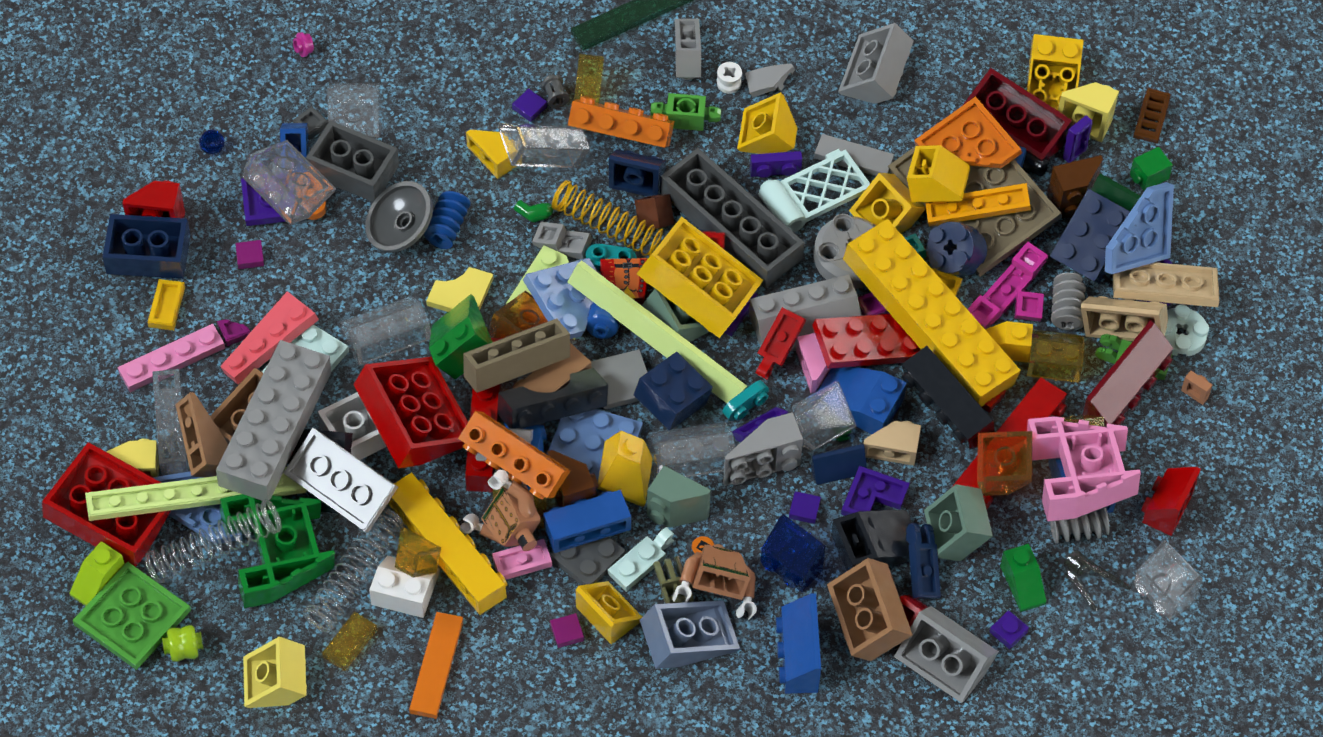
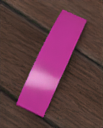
(1003, 292)

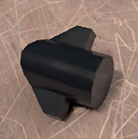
(1034, 165)

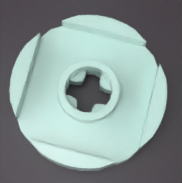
(1195, 327)

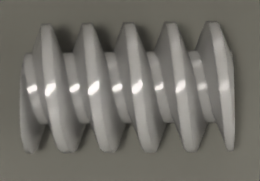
(1067, 301)
(1091, 522)

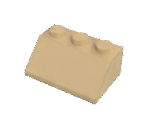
(1121, 317)

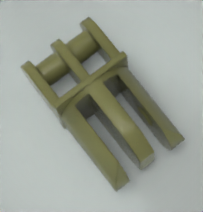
(668, 587)

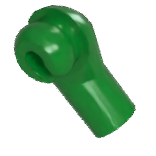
(534, 213)

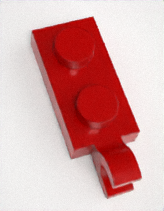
(779, 341)

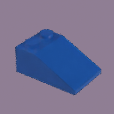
(869, 394)

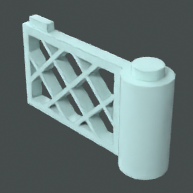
(785, 202)

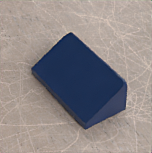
(837, 464)

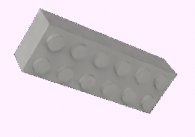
(273, 421)

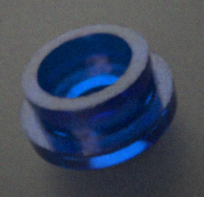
(211, 136)

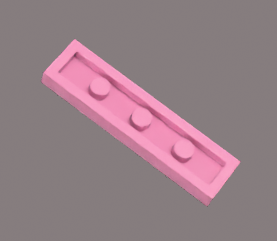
(171, 356)

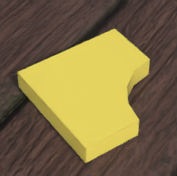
(448, 294)

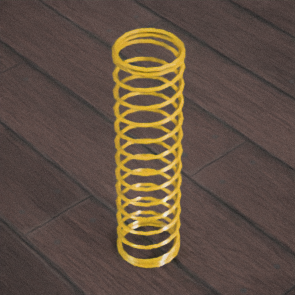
(564, 203)

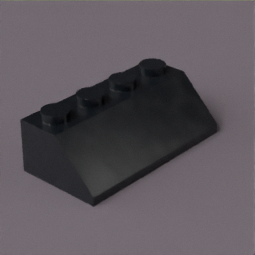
(947, 397)

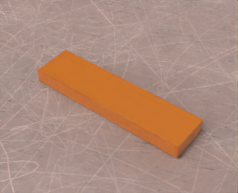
(436, 665)

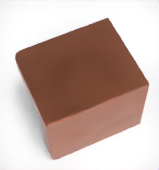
(655, 211)

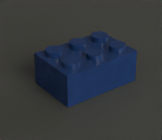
(1088, 234)
(146, 246)

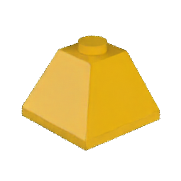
(767, 127)
(626, 467)

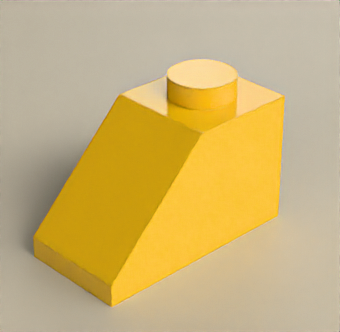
(490, 151)
(1013, 338)

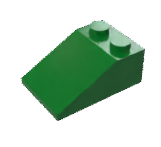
(456, 334)

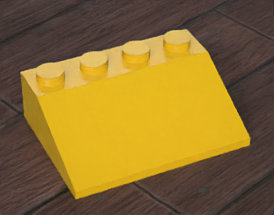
(700, 277)

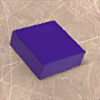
(529, 105)
(804, 507)

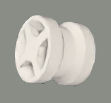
(727, 83)

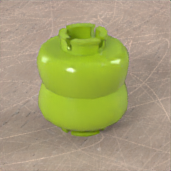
(182, 643)

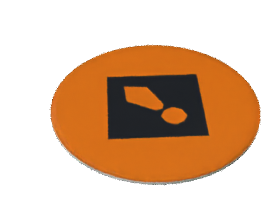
(699, 542)

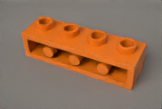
(621, 123)
(514, 455)

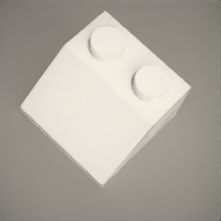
(399, 591)

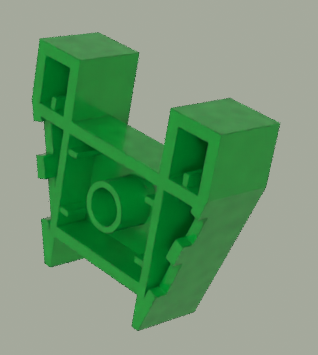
(288, 556)

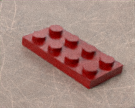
(863, 341)

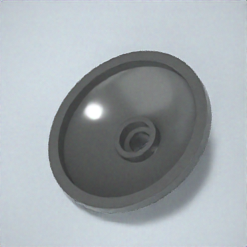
(399, 216)

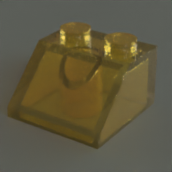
(1056, 356)

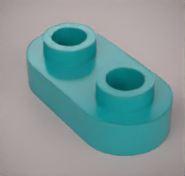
(607, 252)
(740, 405)

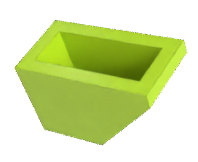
(96, 572)

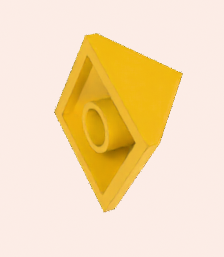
(606, 610)

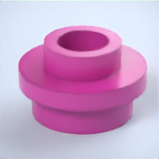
(303, 44)

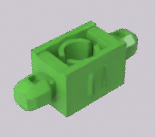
(687, 111)

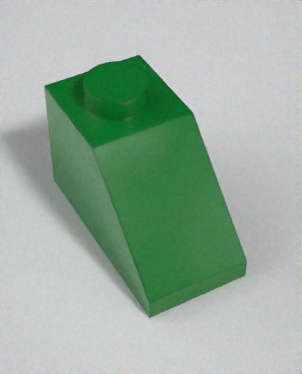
(1023, 577)

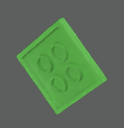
(131, 615)

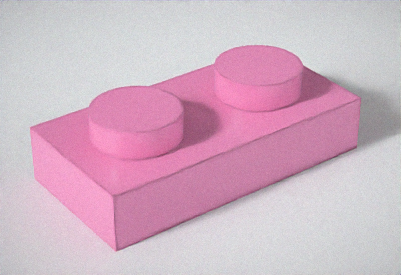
(516, 562)

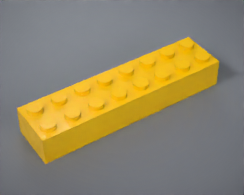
(930, 311)

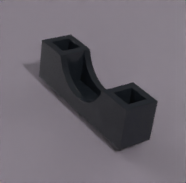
(527, 408)

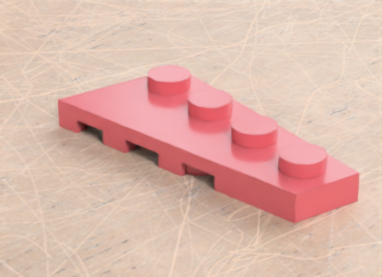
(283, 322)

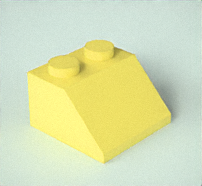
(1092, 100)
(275, 674)

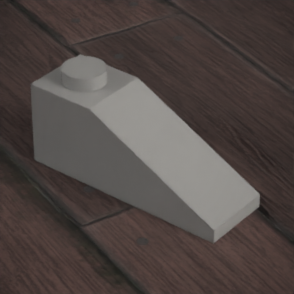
(687, 48)

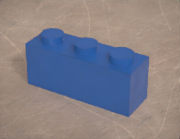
(587, 521)

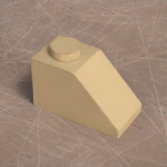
(894, 443)

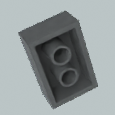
(354, 160)

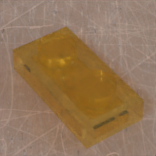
(349, 641)

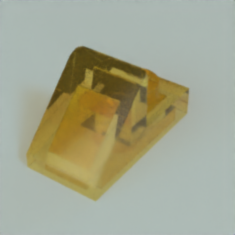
(589, 77)

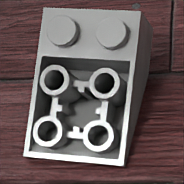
(768, 449)

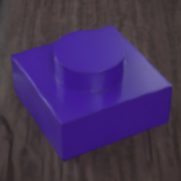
(1009, 629)

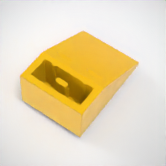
(1053, 67)

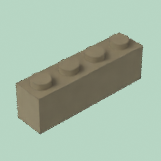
(516, 355)

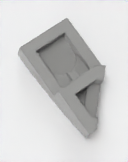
(768, 78)

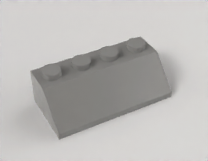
(812, 301)

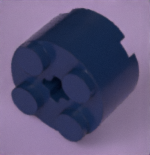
(956, 249)

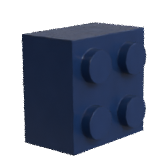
(673, 391)

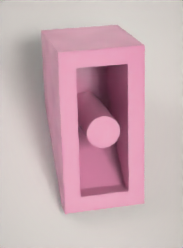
(811, 361)

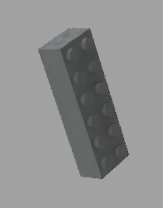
(722, 205)

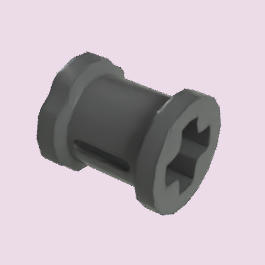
(555, 91)

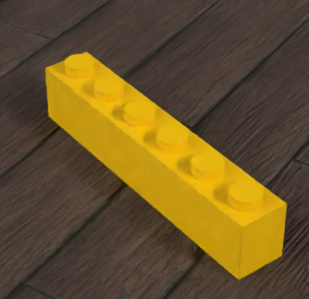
(458, 557)

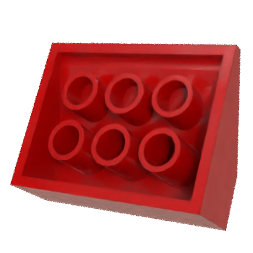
(412, 409)
(101, 471)

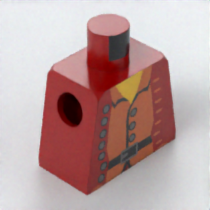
(624, 276)

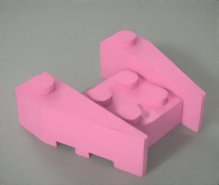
(1090, 464)

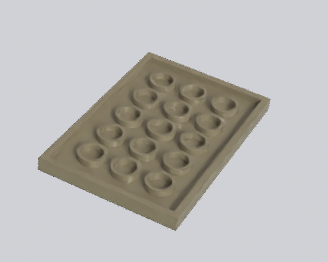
(1002, 232)

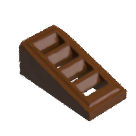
(1156, 101)

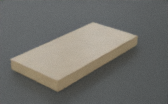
(1169, 284)

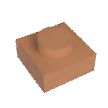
(1197, 387)

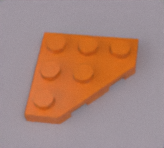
(973, 137)

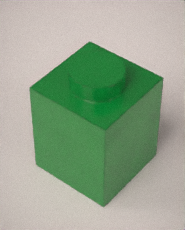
(1151, 168)

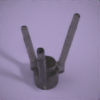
(1081, 566)

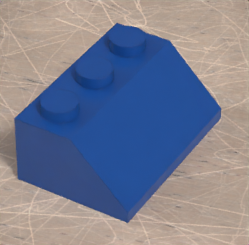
(799, 646)

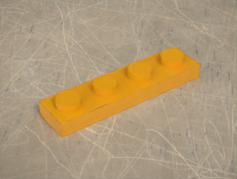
(980, 205)

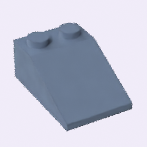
(688, 632)

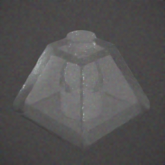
(823, 416)

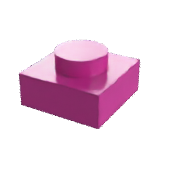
(1029, 306)

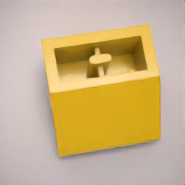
(936, 175)

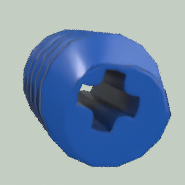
(447, 219)

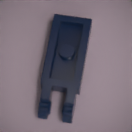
(923, 562)

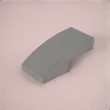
(556, 237)

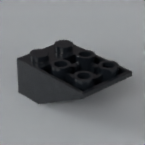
(872, 536)

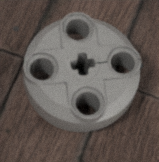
(833, 243)

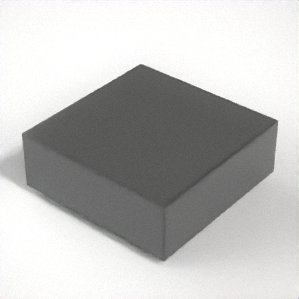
(315, 121)

